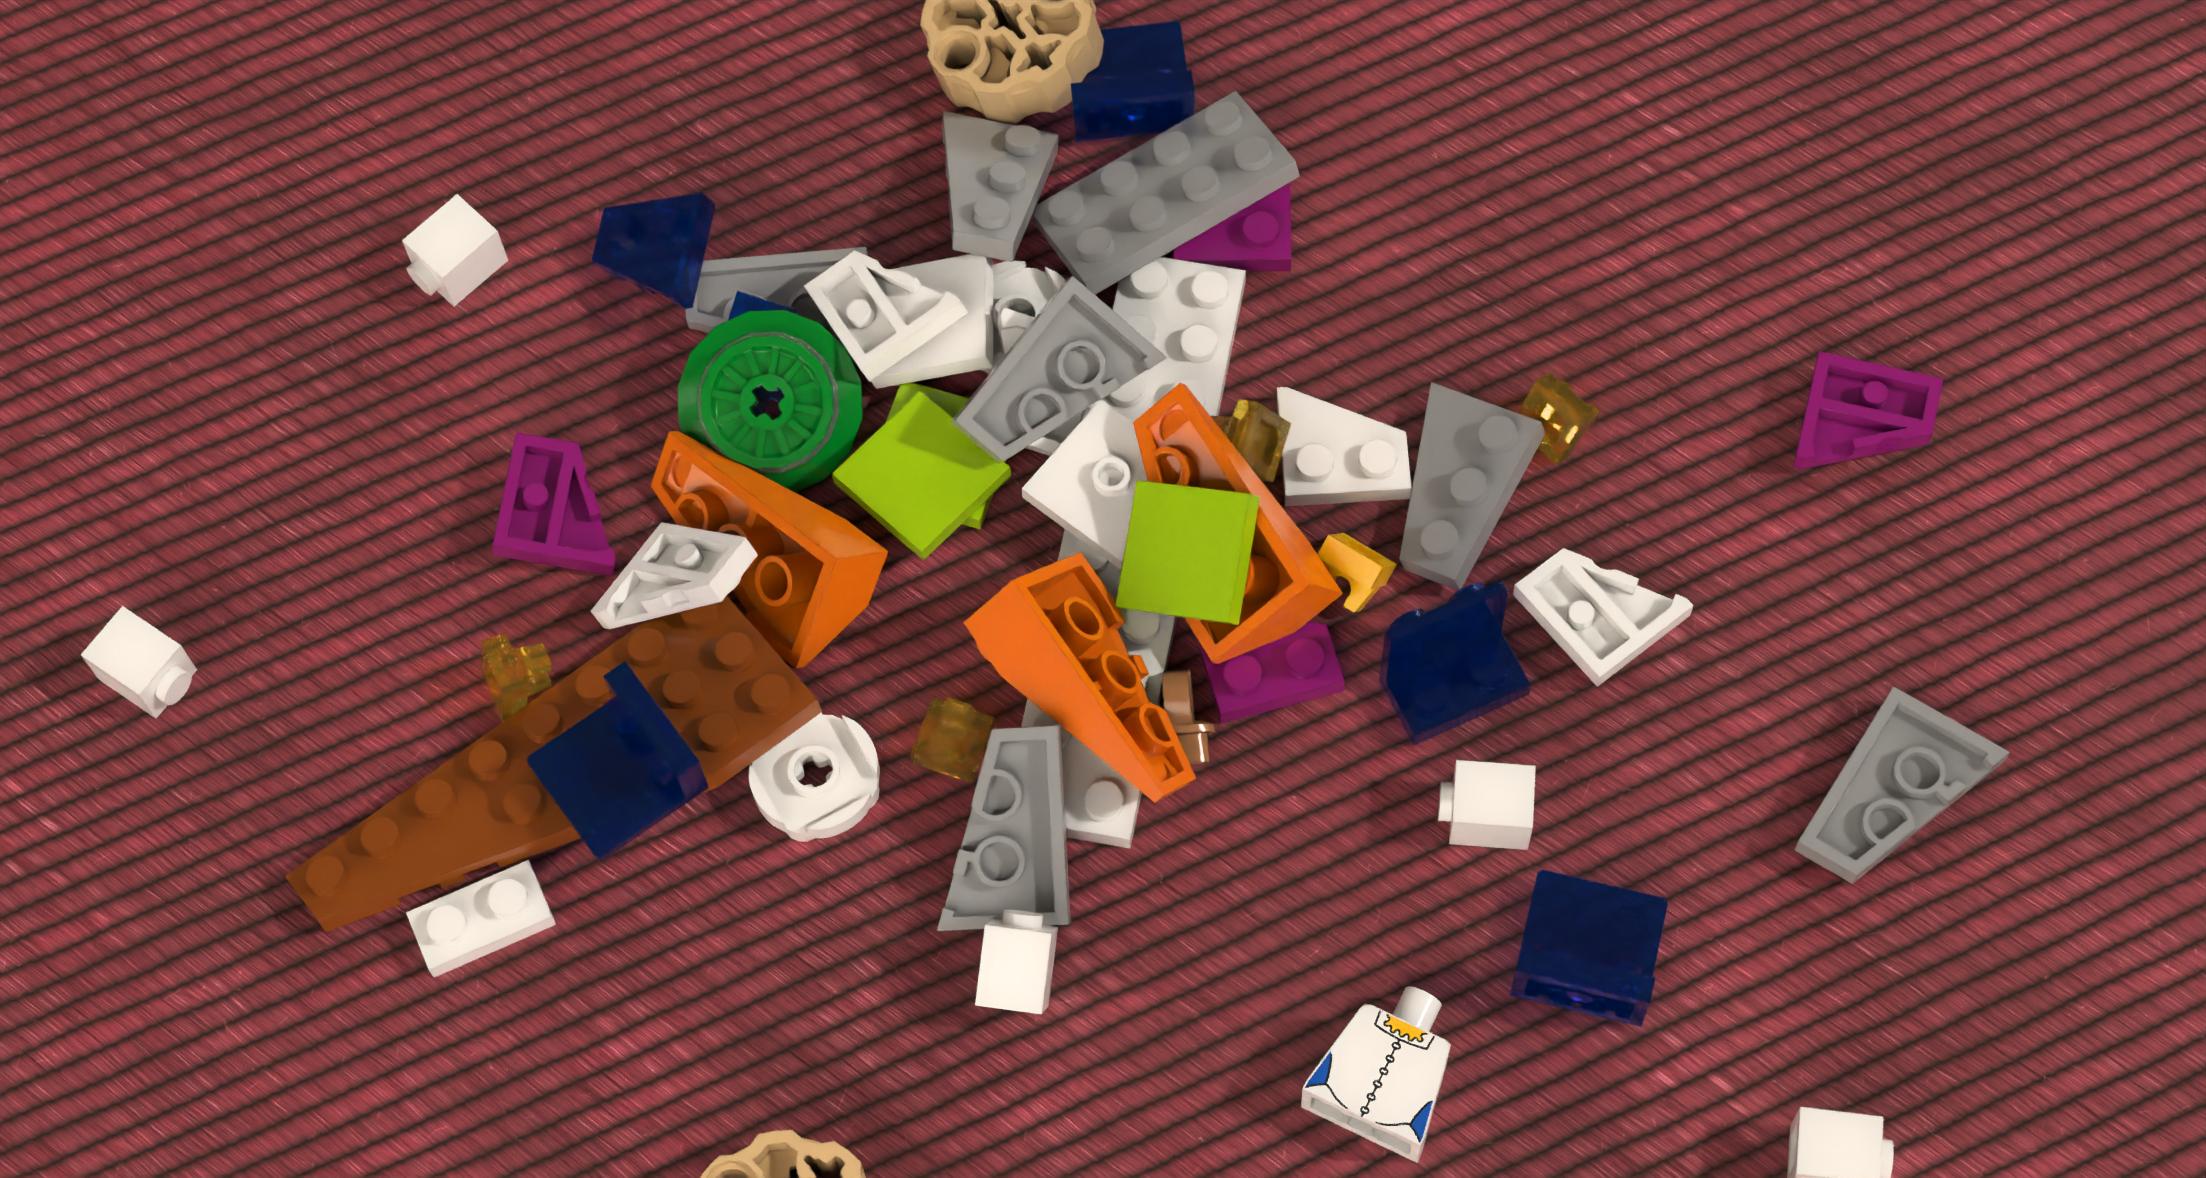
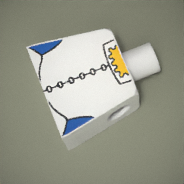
(1383, 1074)

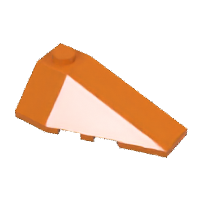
(810, 563)
(1284, 574)
(1062, 649)

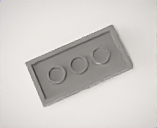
(1164, 193)

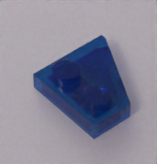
(657, 244)

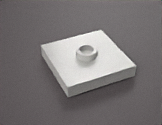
(968, 341)
(1092, 481)

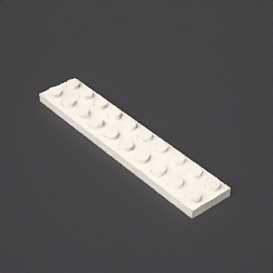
(1193, 320)

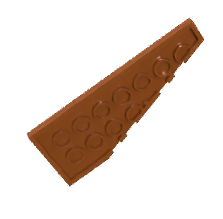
(487, 806)

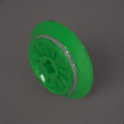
(778, 353)

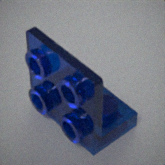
(1137, 86)
(1451, 662)
(619, 767)
(1590, 947)

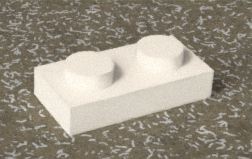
(480, 918)

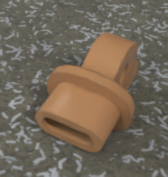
(1180, 709)

